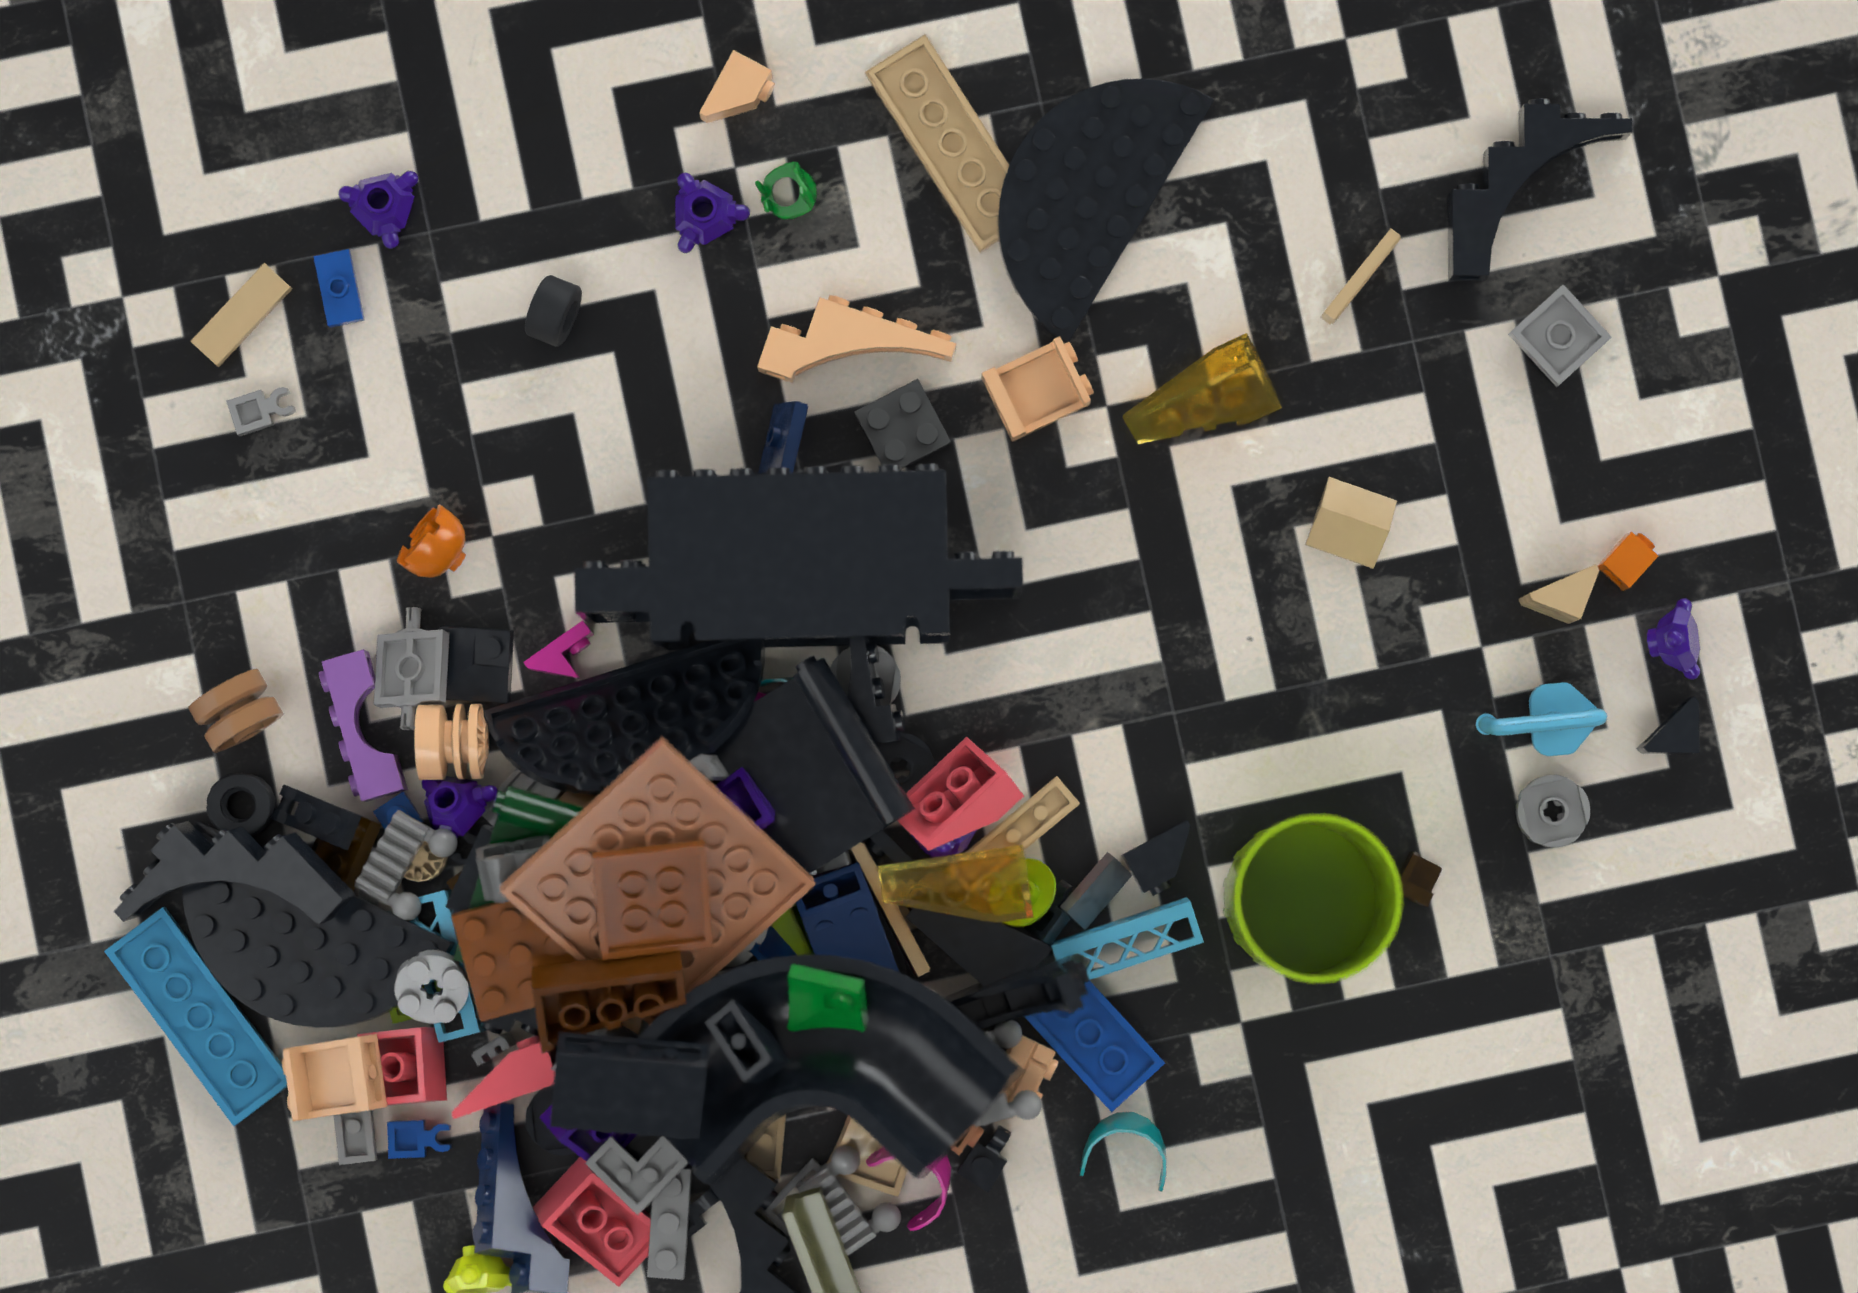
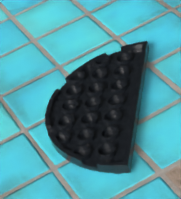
(1085, 188)
(601, 725)
(292, 966)

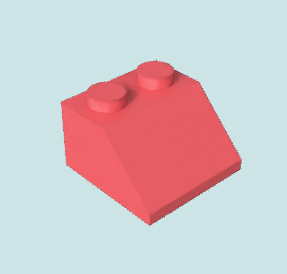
(412, 1065)

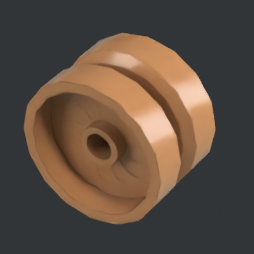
(235, 710)

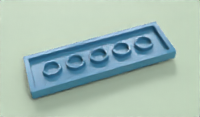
(198, 1016)

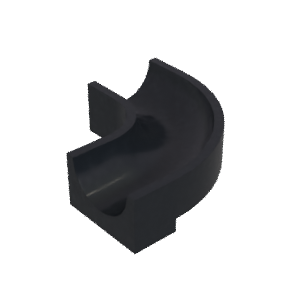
(908, 1079)

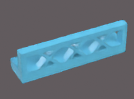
(443, 919)
(1131, 927)

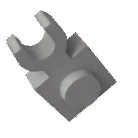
(254, 412)

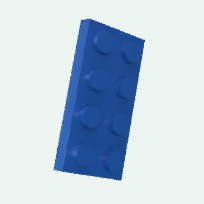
(1099, 1047)

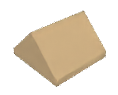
(1351, 522)
(1564, 598)

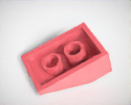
(959, 797)
(514, 1076)
(595, 1222)

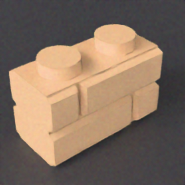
(1036, 1061)

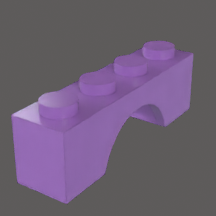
(350, 681)

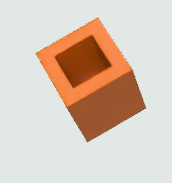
(1628, 560)

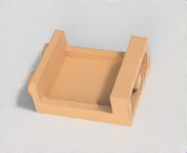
(1037, 388)
(334, 1077)

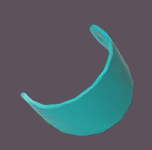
(1127, 1123)

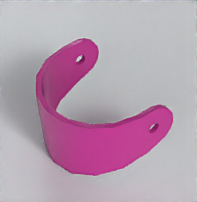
(943, 1174)

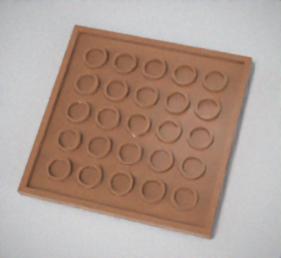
(658, 804)

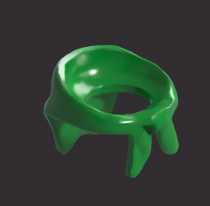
(806, 188)

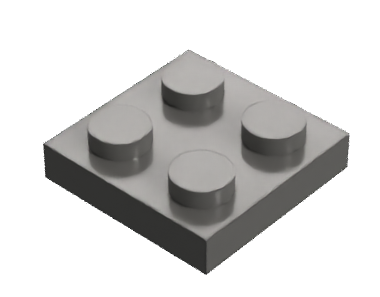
(1559, 335)

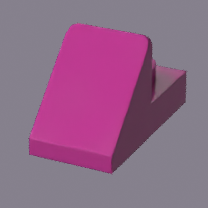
(552, 657)

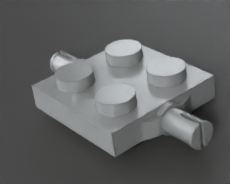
(411, 668)

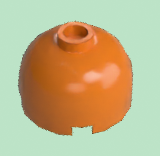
(434, 544)

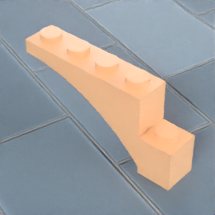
(844, 332)

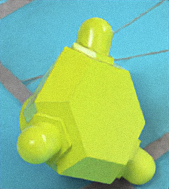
(477, 1273)

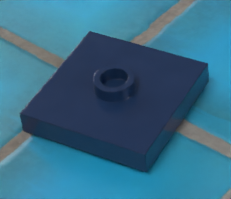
(783, 436)

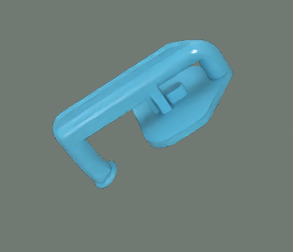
(1557, 720)

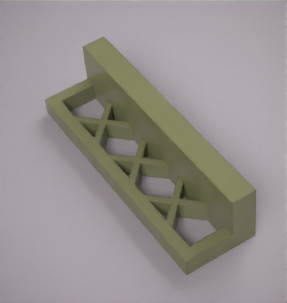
(818, 1243)

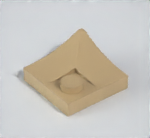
(885, 1177)

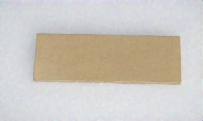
(944, 135)

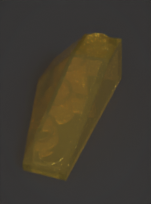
(1214, 390)
(973, 885)

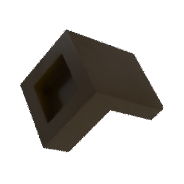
(1418, 879)

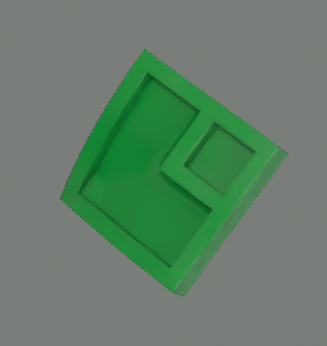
(825, 1000)

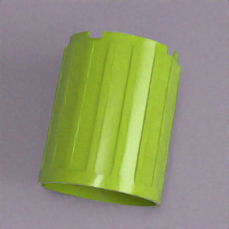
(1313, 898)

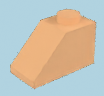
(737, 89)

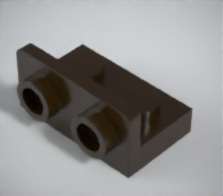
(350, 863)

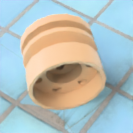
(450, 741)

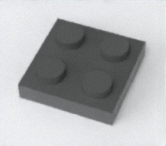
(903, 426)

